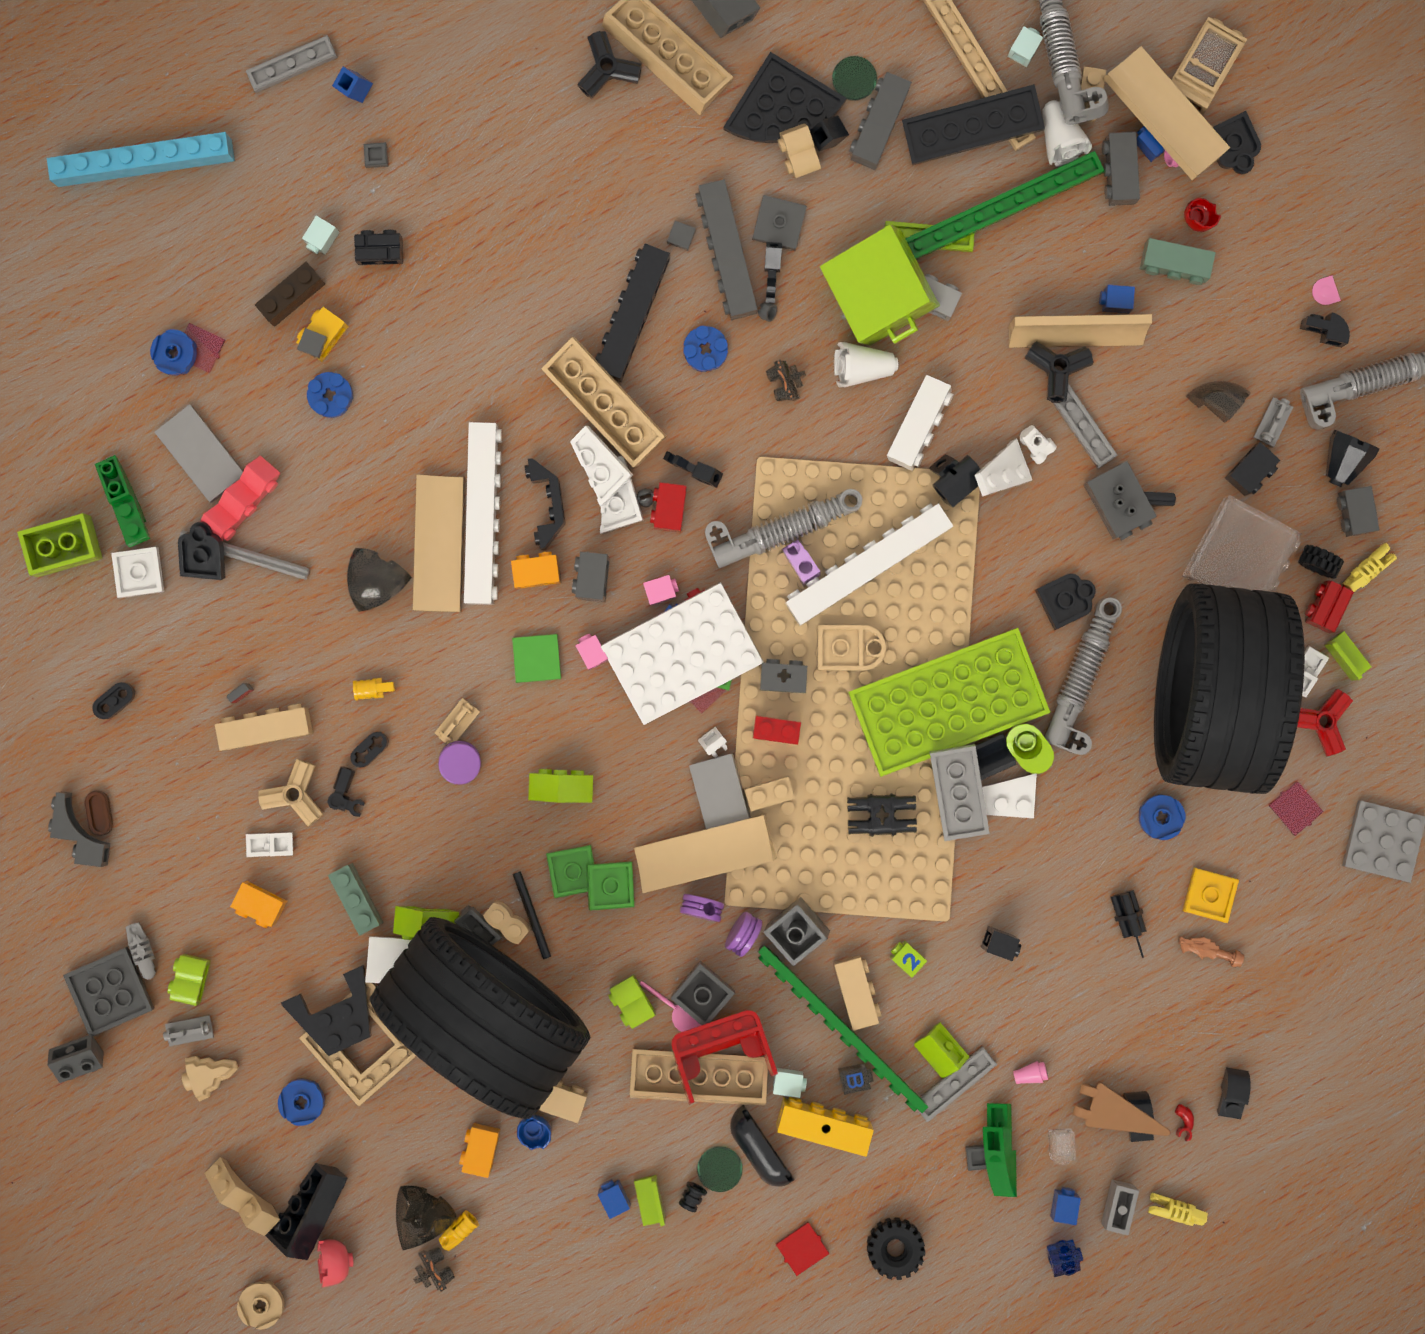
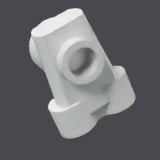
(1037, 444)

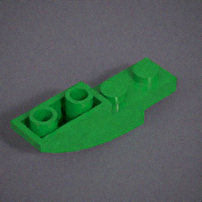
(123, 500)
(998, 1150)

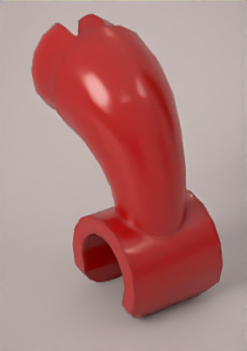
(1188, 1118)

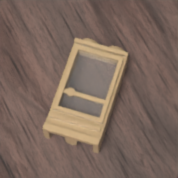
(1208, 62)

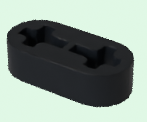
(373, 753)

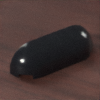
(758, 1149)

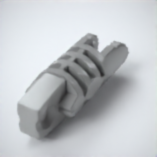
(141, 950)

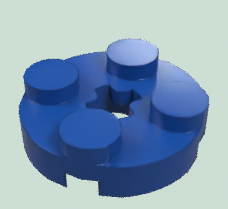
(702, 336)
(168, 341)
(319, 387)
(1173, 823)
(312, 1109)

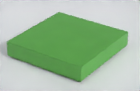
(536, 658)
(569, 870)
(610, 885)

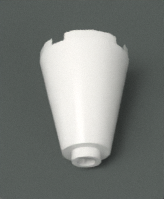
(1062, 140)
(862, 364)

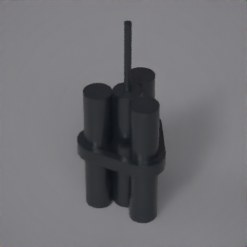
(1129, 915)

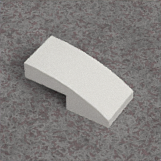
(1313, 665)
(269, 844)

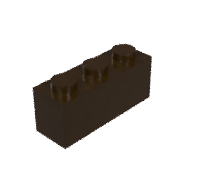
(290, 294)

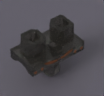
(782, 372)
(439, 1278)

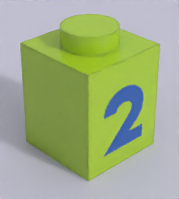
(907, 958)

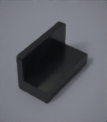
(994, 757)

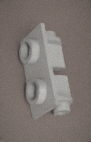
(1273, 421)
(188, 1030)

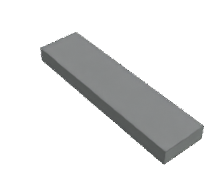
(291, 64)
(1085, 429)
(954, 1085)

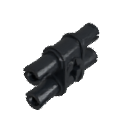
(890, 824)

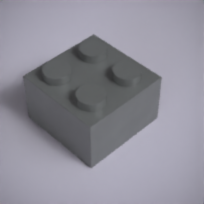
(592, 576)
(796, 931)
(702, 994)

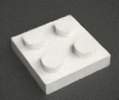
(137, 572)

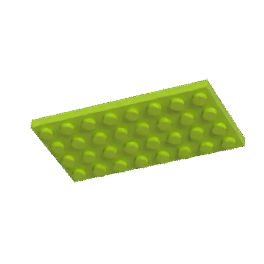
(949, 702)

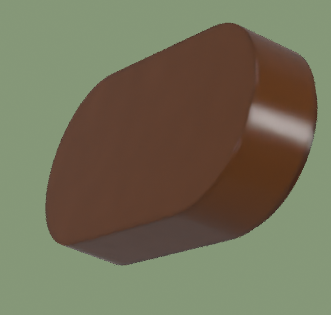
(98, 813)

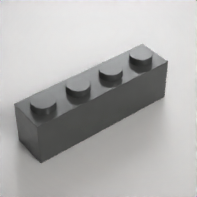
(880, 121)

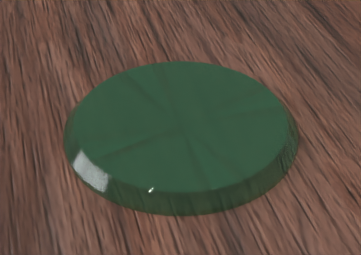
(854, 78)
(719, 1169)

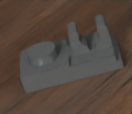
(475, 923)

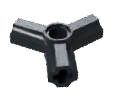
(602, 53)
(1070, 363)

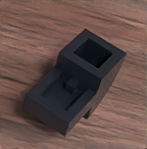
(1333, 329)
(1235, 1093)
(1143, 1102)

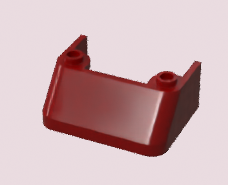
(736, 1029)

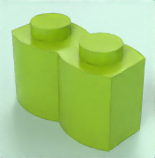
(189, 979)
(632, 1002)

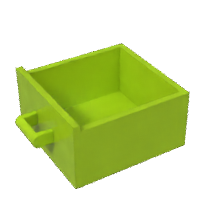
(880, 286)

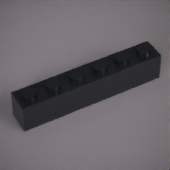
(633, 310)

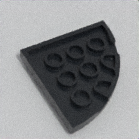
(781, 100)

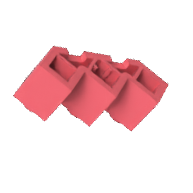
(241, 498)

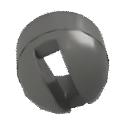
(767, 311)
(648, 501)

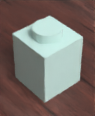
(1025, 46)
(320, 236)
(789, 1083)

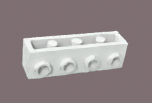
(919, 422)

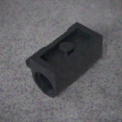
(955, 479)

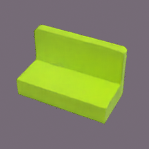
(1348, 656)
(942, 1051)
(650, 1200)

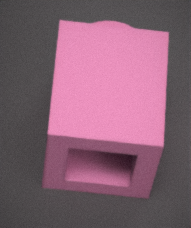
(661, 590)
(591, 651)

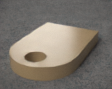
(847, 647)

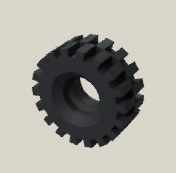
(899, 1265)

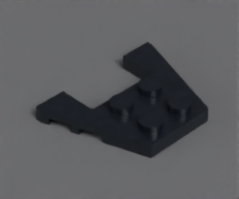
(340, 1023)

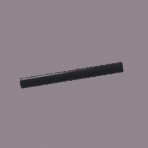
(530, 911)

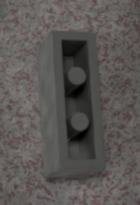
(1121, 168)

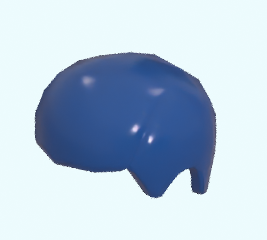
(534, 1132)

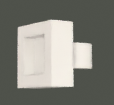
(712, 741)

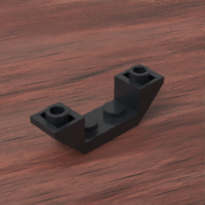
(548, 532)

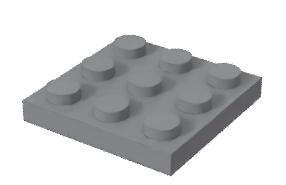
(1384, 841)

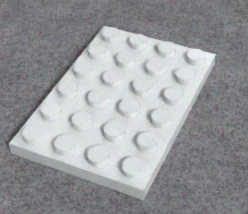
(682, 653)

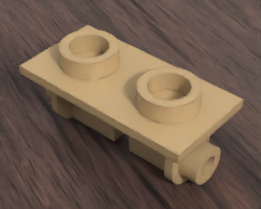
(457, 722)

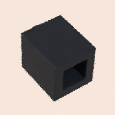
(828, 133)

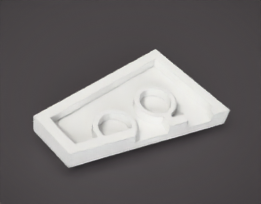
(602, 466)
(1004, 471)
(622, 508)
(1011, 797)

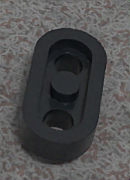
(114, 700)

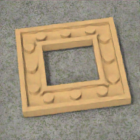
(347, 1074)

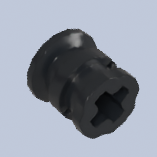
(692, 1196)

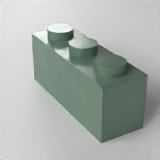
(1177, 261)
(355, 899)

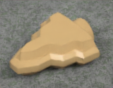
(206, 1075)

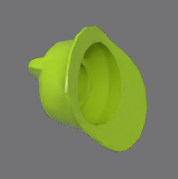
(1030, 748)

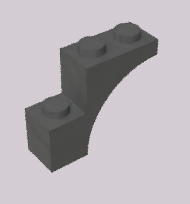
(65, 826)

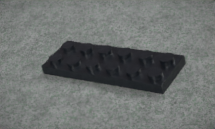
(973, 124)

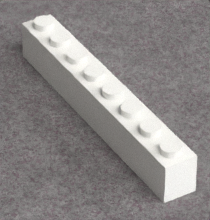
(481, 513)
(869, 564)

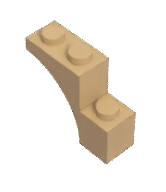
(233, 1193)

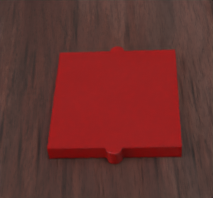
(802, 1248)

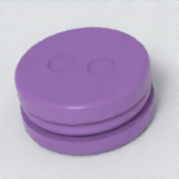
(459, 762)
(701, 908)
(743, 934)

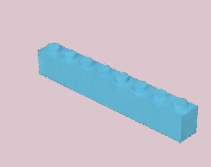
(140, 159)

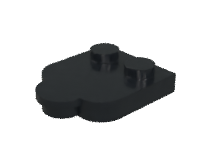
(1243, 143)
(201, 553)
(1066, 599)

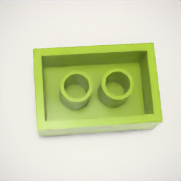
(60, 545)

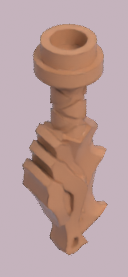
(1205, 948)

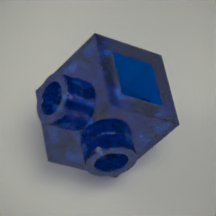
(1064, 1258)

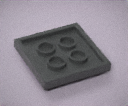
(108, 992)

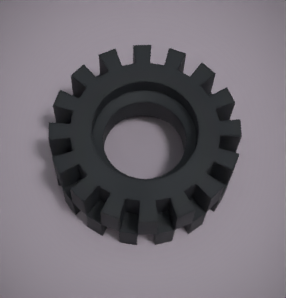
(1321, 561)

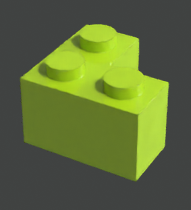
(560, 786)
(411, 918)

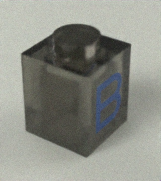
(855, 1078)

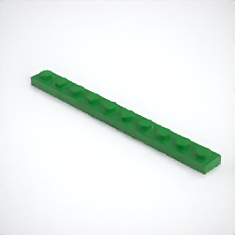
(1005, 205)
(848, 1036)

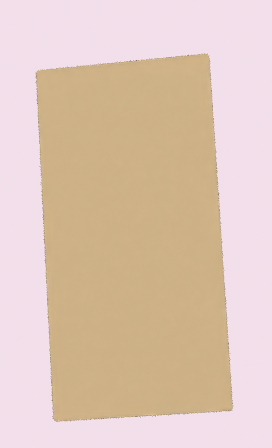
(922, 615)

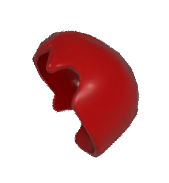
(1201, 215)

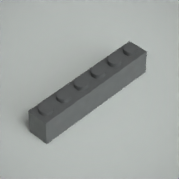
(727, 250)

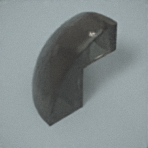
(1219, 397)
(373, 579)
(421, 1216)

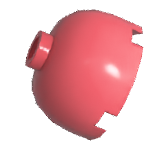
(333, 1262)

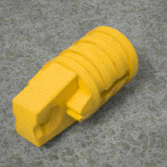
(371, 688)
(458, 1230)

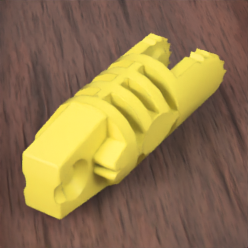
(1370, 568)
(1177, 1210)

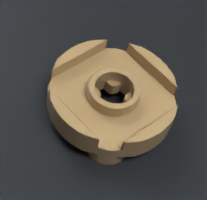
(267, 1293)

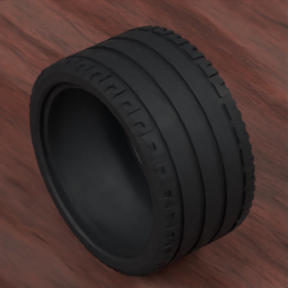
(1228, 688)
(479, 1018)

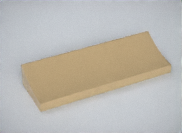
(667, 52)
(1166, 113)
(1079, 330)
(604, 402)
(438, 543)
(704, 853)
(720, 1080)

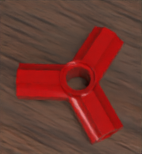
(1332, 710)

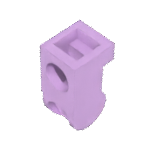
(801, 562)

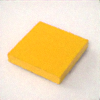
(1210, 895)

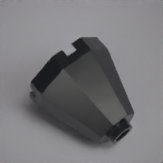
(1347, 458)

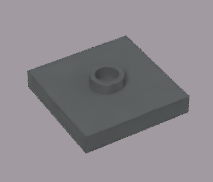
(779, 222)

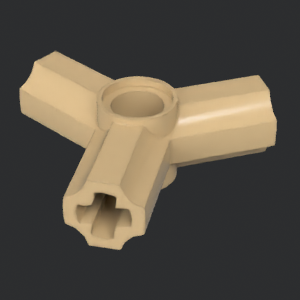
(280, 796)

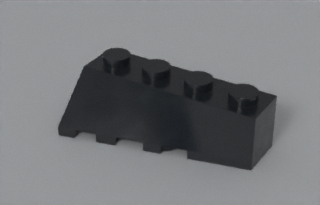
(308, 1212)

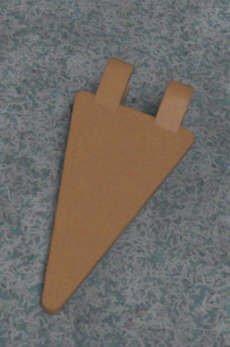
(1116, 1113)

